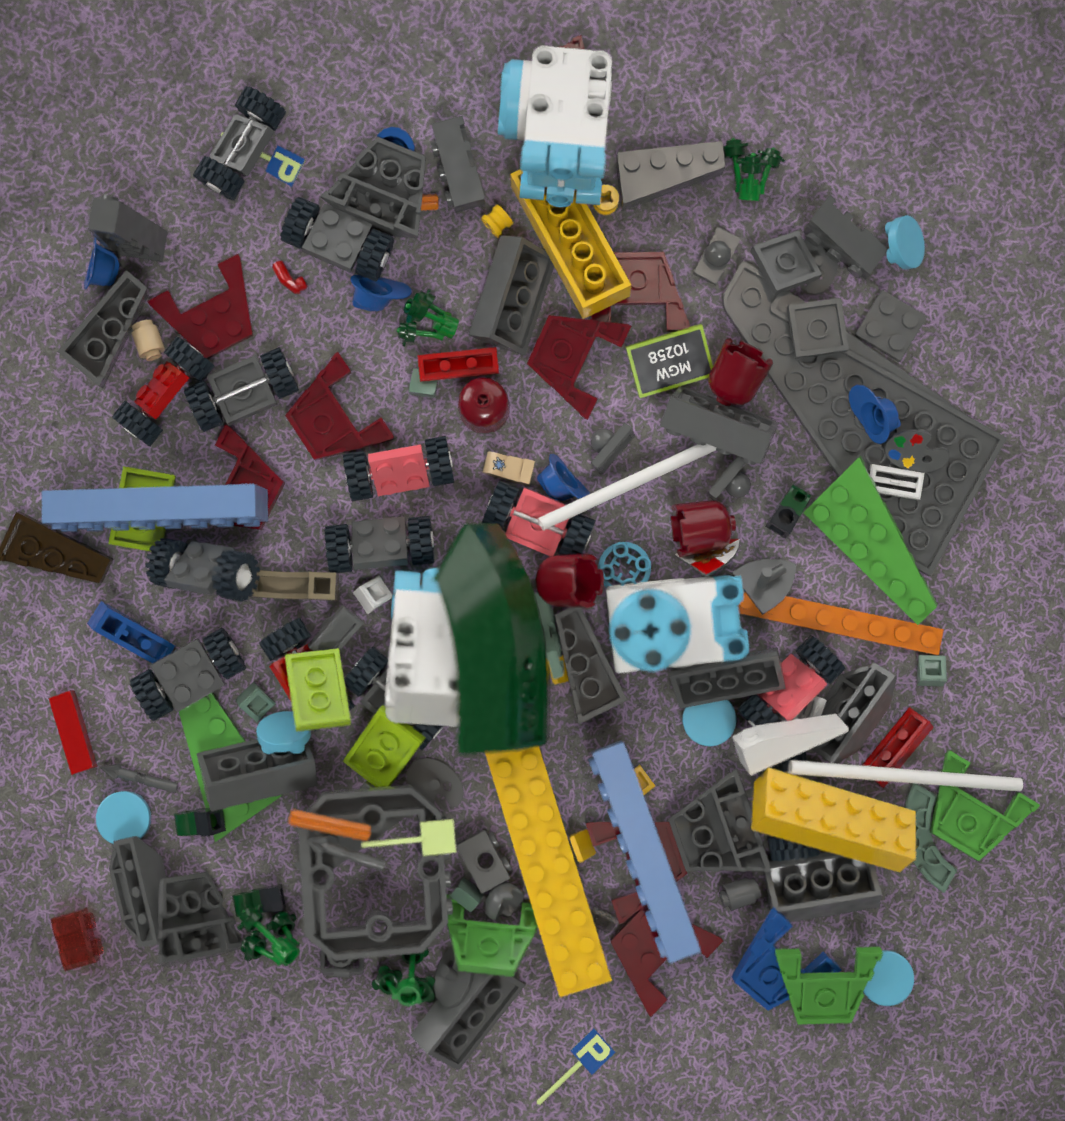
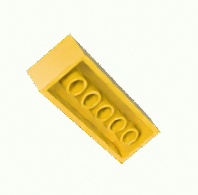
(577, 251)
(834, 820)

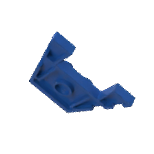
(759, 969)

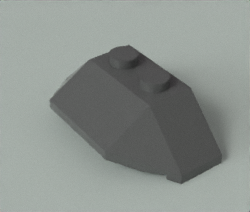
(860, 702)
(136, 880)

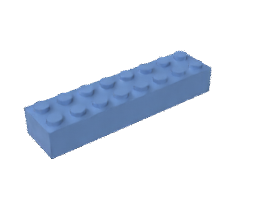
(155, 506)
(645, 851)

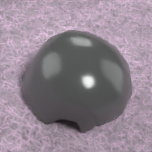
(503, 900)

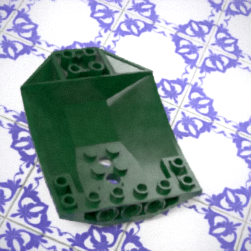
(492, 632)

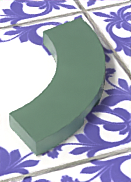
(553, 644)
(928, 858)

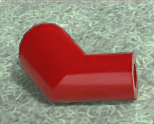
(286, 279)

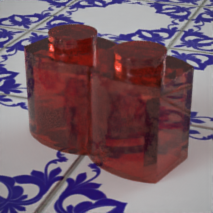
(76, 938)

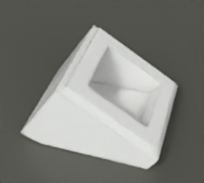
(373, 594)

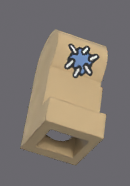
(509, 468)

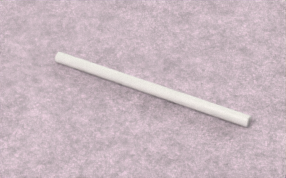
(624, 485)
(905, 775)

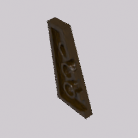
(38, 546)

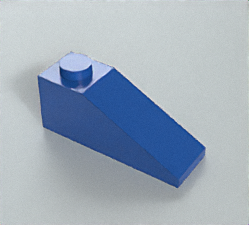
(129, 633)

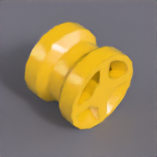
(606, 206)
(497, 220)

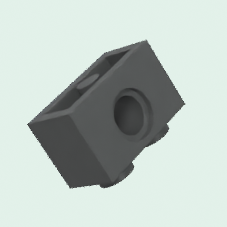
(489, 876)

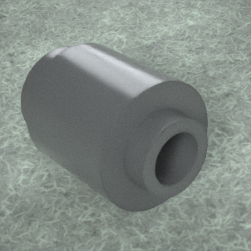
(740, 893)

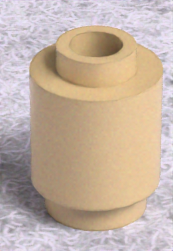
(147, 340)

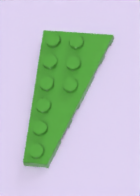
(864, 529)
(211, 728)

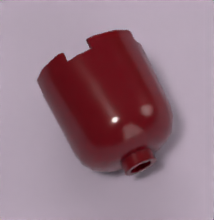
(738, 373)
(483, 417)
(701, 527)
(570, 580)

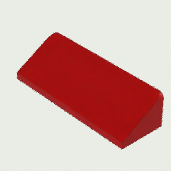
(458, 364)
(72, 732)
(903, 743)

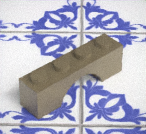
(297, 585)

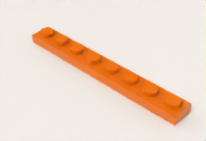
(850, 624)

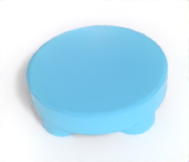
(905, 242)
(644, 557)
(710, 722)
(278, 734)
(123, 816)
(891, 980)

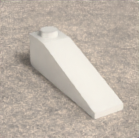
(775, 742)

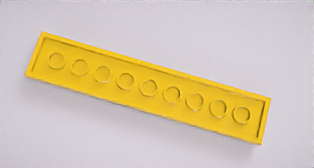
(549, 870)

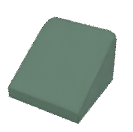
(418, 388)
(931, 670)
(254, 701)
(467, 895)

